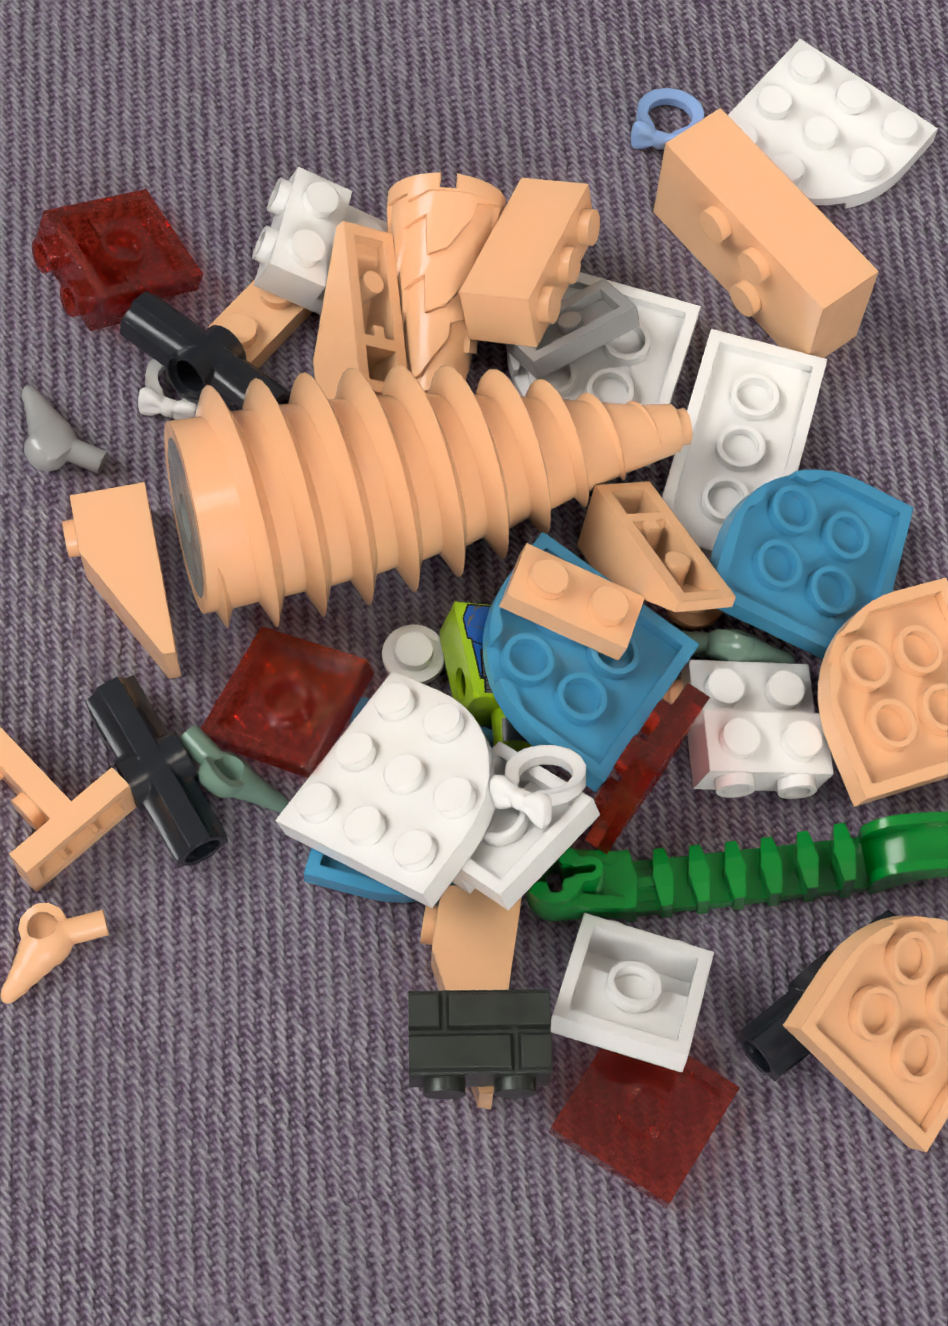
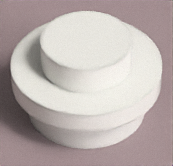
(414, 653)

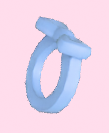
(643, 130)

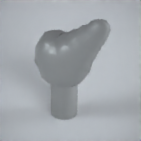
(53, 439)

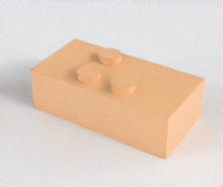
(762, 238)

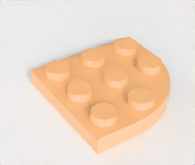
(889, 693)
(883, 1022)

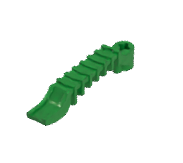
(613, 886)

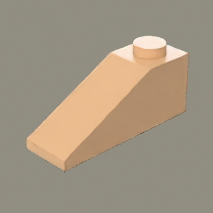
(360, 310)
(646, 549)
(122, 561)
(471, 948)

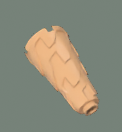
(435, 247)

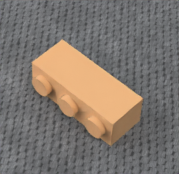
(529, 262)

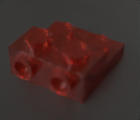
(111, 254)

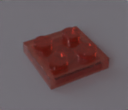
(287, 701)
(643, 765)
(644, 1119)

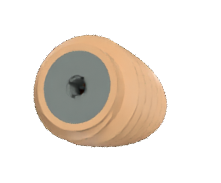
(380, 482)

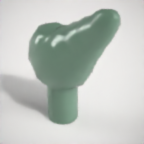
(737, 646)
(228, 774)

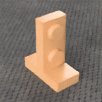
(61, 825)

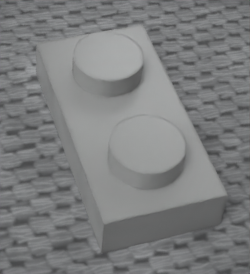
(584, 324)

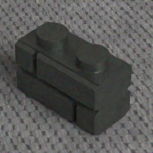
(479, 1041)

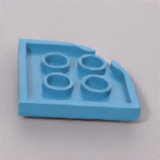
(810, 554)
(573, 694)

